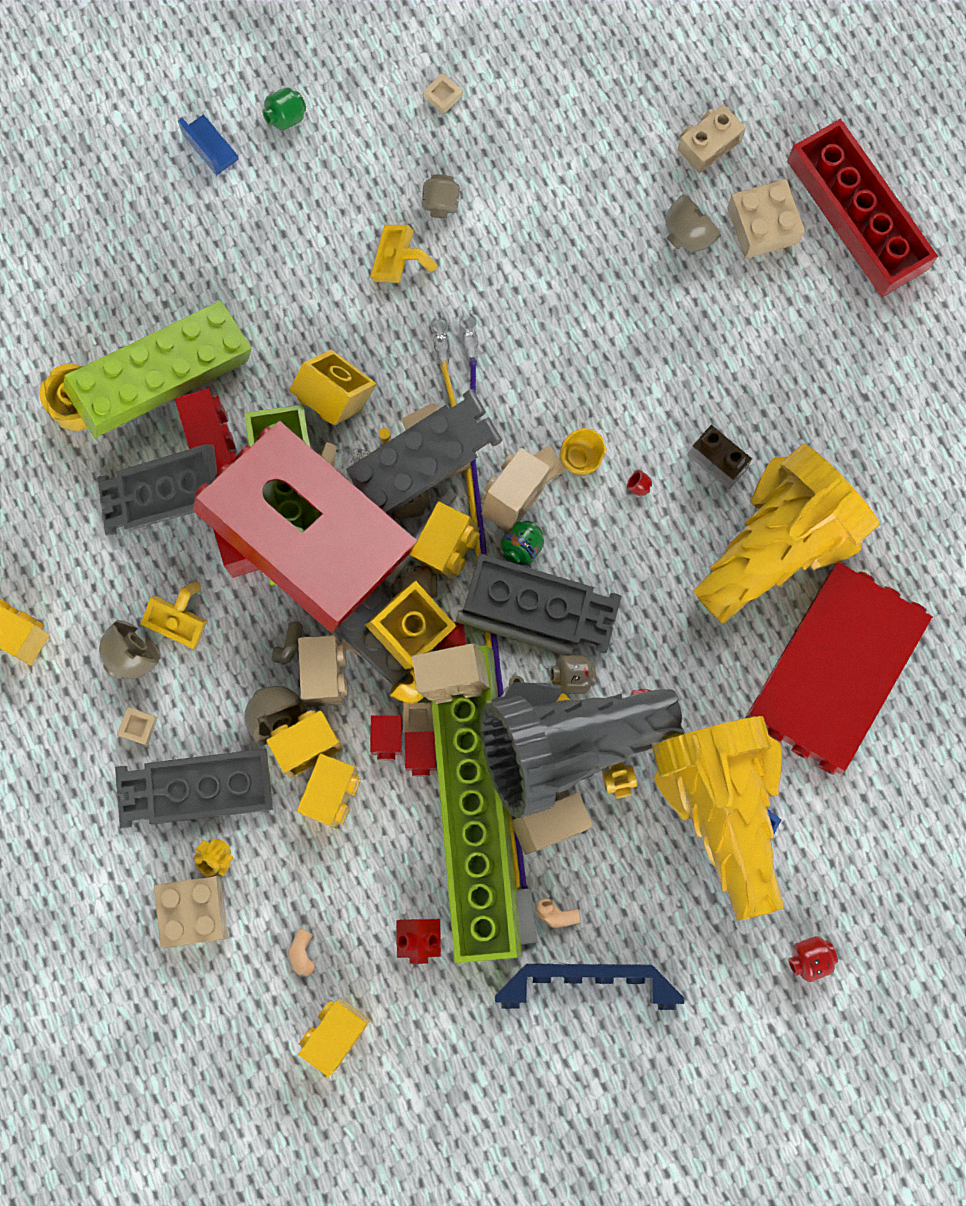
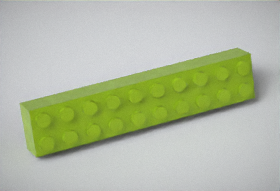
(475, 833)

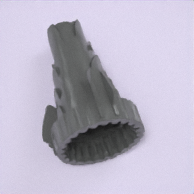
(551, 745)

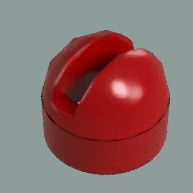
(639, 483)

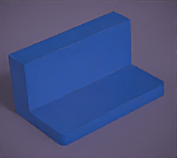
(208, 143)

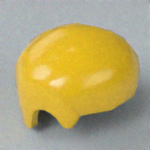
(582, 451)
(406, 691)

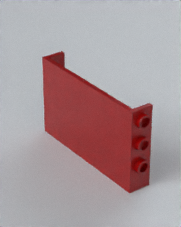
(839, 667)

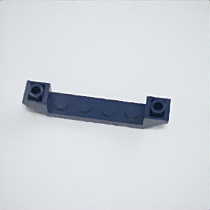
(661, 989)

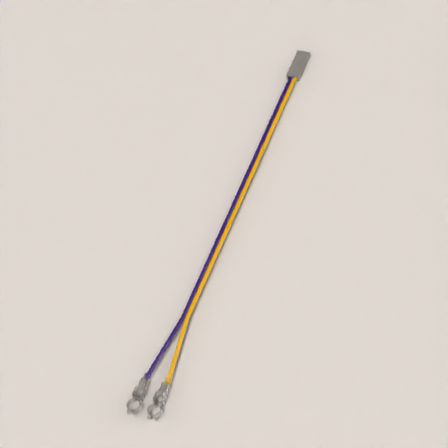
(470, 344)

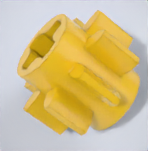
(619, 780)
(213, 857)

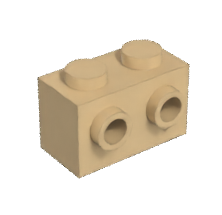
(711, 138)

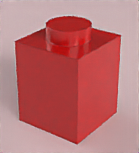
(386, 736)
(420, 753)

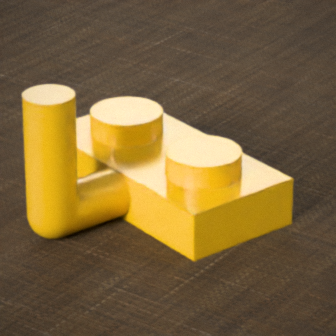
(394, 251)
(173, 619)

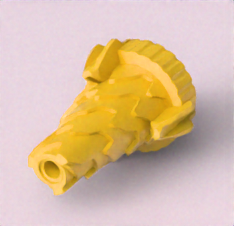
(803, 521)
(725, 785)

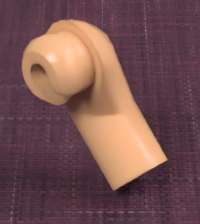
(554, 916)
(297, 953)

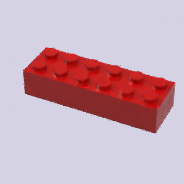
(861, 207)
(203, 424)

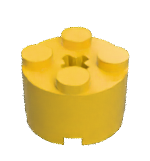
(57, 401)

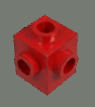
(418, 939)

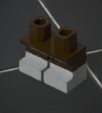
(726, 456)

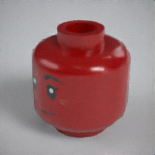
(813, 959)

